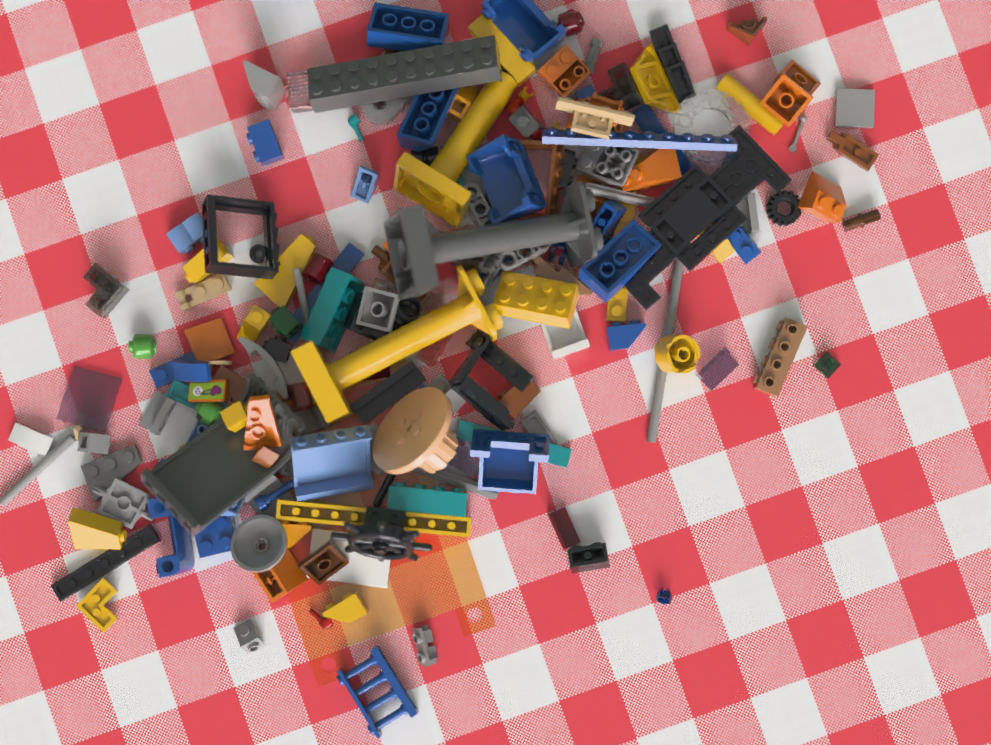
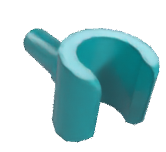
(353, 121)

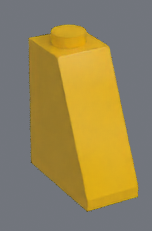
(196, 268)
(95, 531)

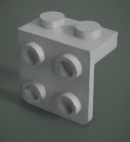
(266, 488)

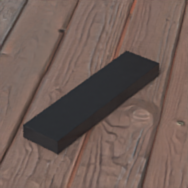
(503, 363)

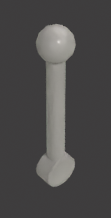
(803, 118)

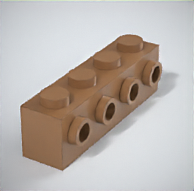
(780, 357)

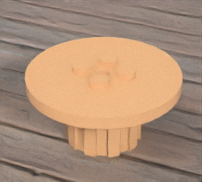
(416, 434)

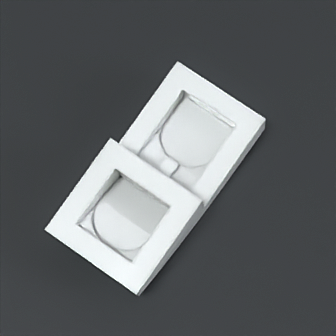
(30, 439)

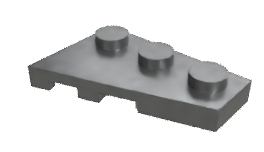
(105, 469)

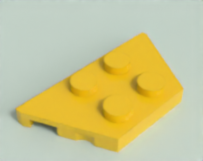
(653, 82)

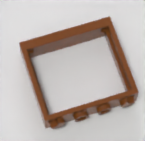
(554, 176)

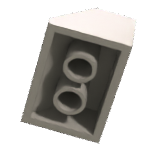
(265, 85)

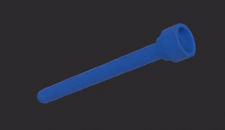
(264, 501)

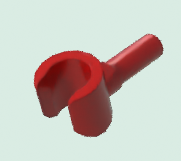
(325, 623)

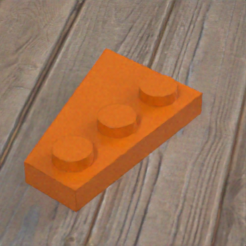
(261, 424)

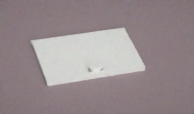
(360, 570)

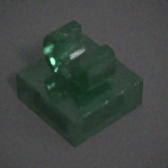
(826, 365)

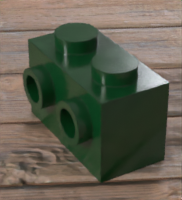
(285, 322)

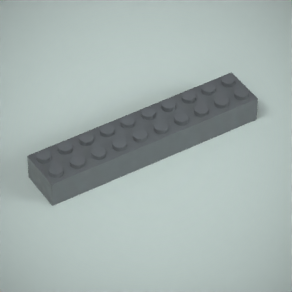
(404, 74)

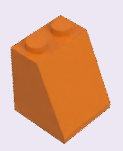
(653, 170)

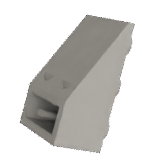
(607, 164)

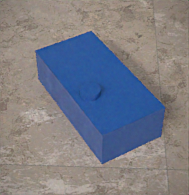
(406, 28)

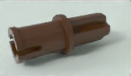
(861, 220)

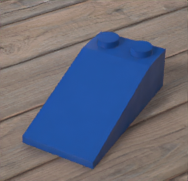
(618, 261)

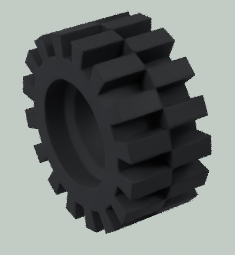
(780, 219)

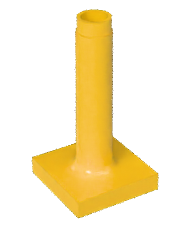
(436, 184)

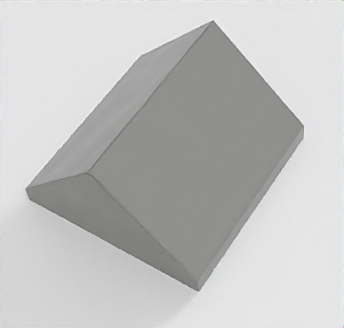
(378, 309)

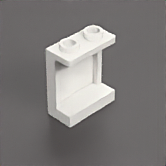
(564, 340)

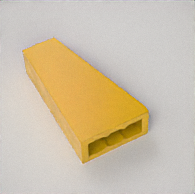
(283, 285)

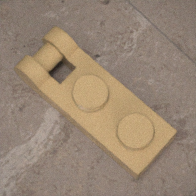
(203, 292)

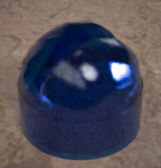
(664, 596)

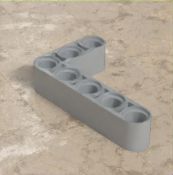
(481, 220)

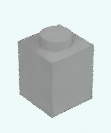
(93, 443)

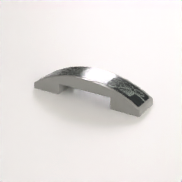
(282, 384)

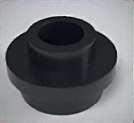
(254, 250)

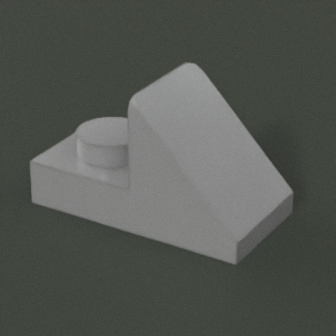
(443, 384)

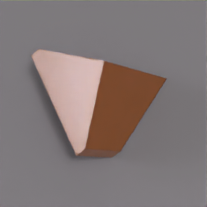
(746, 30)

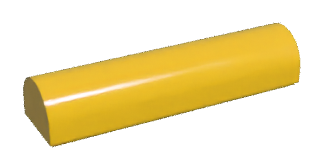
(750, 103)

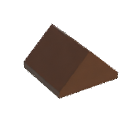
(324, 562)

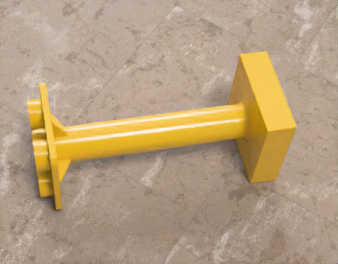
(329, 380)

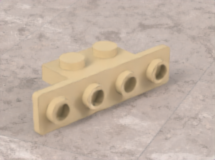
(593, 119)

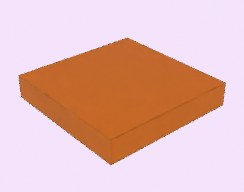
(209, 341)

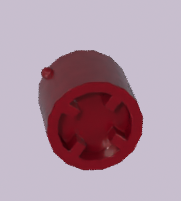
(317, 268)

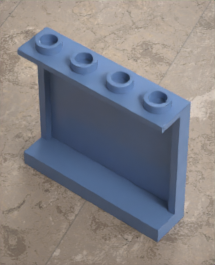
(331, 463)

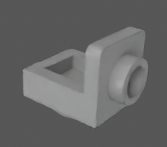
(248, 636)

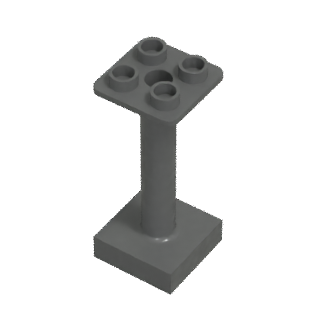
(416, 252)

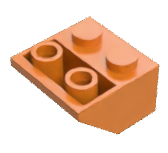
(563, 71)
(281, 578)

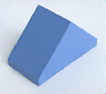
(365, 184)

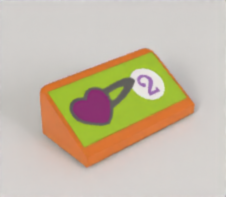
(211, 391)

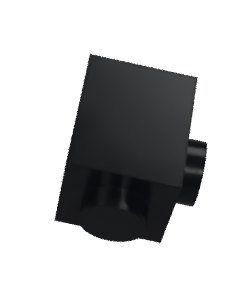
(278, 348)

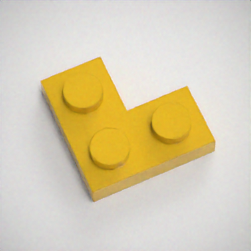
(94, 605)

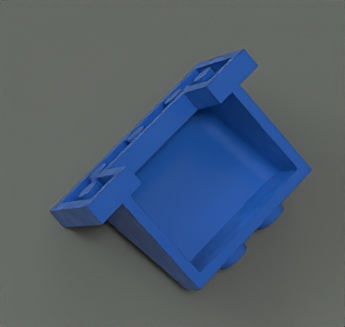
(509, 459)

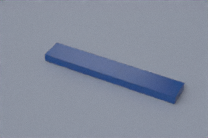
(345, 262)

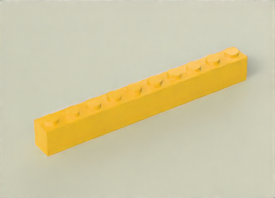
(338, 514)

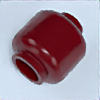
(571, 21)

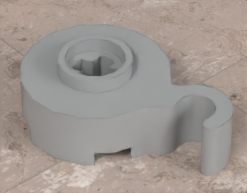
(388, 111)

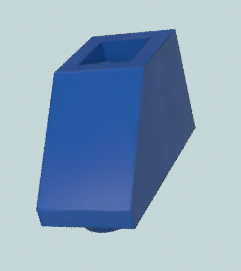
(622, 336)

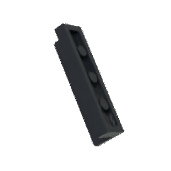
(388, 392)

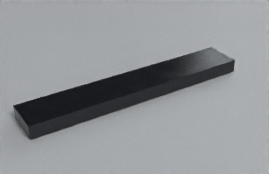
(105, 563)

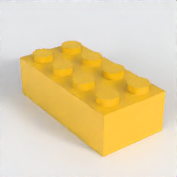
(536, 299)

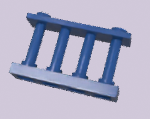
(396, 691)

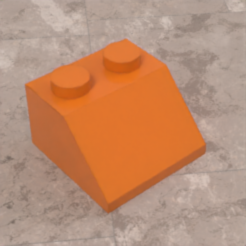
(786, 100)
(823, 199)

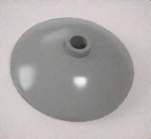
(251, 536)

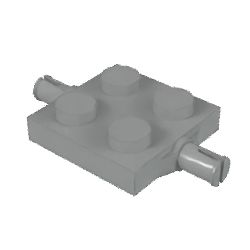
(123, 502)

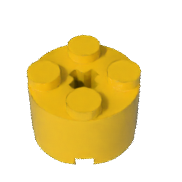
(677, 354)

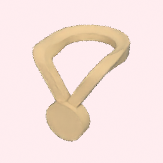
(219, 362)

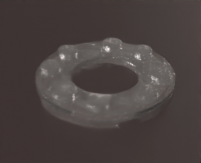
(712, 100)

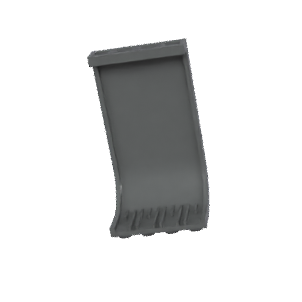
(214, 470)

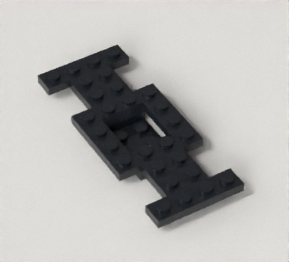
(697, 202)

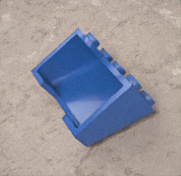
(183, 555)

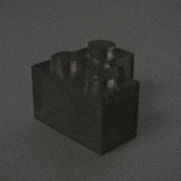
(623, 87)
(108, 291)

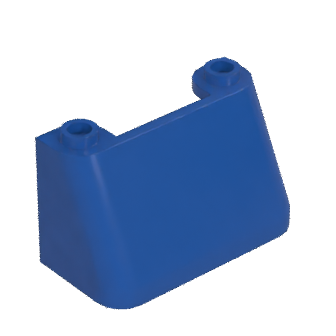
(524, 26)
(507, 179)

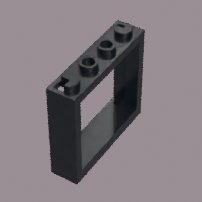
(245, 206)

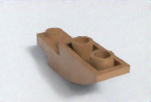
(548, 271)

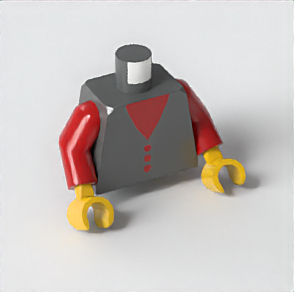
(524, 119)

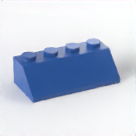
(425, 119)

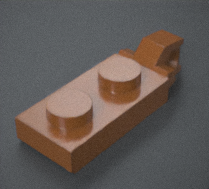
(853, 150)

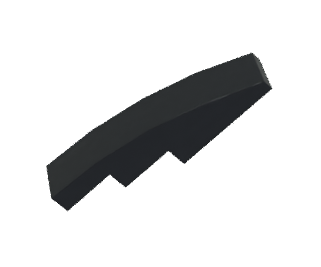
(671, 62)

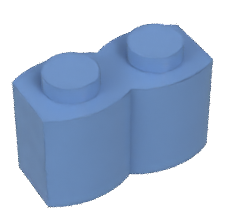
(187, 234)

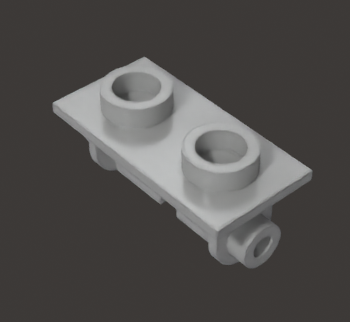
(425, 654)

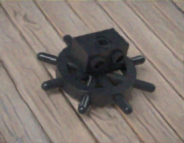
(382, 536)

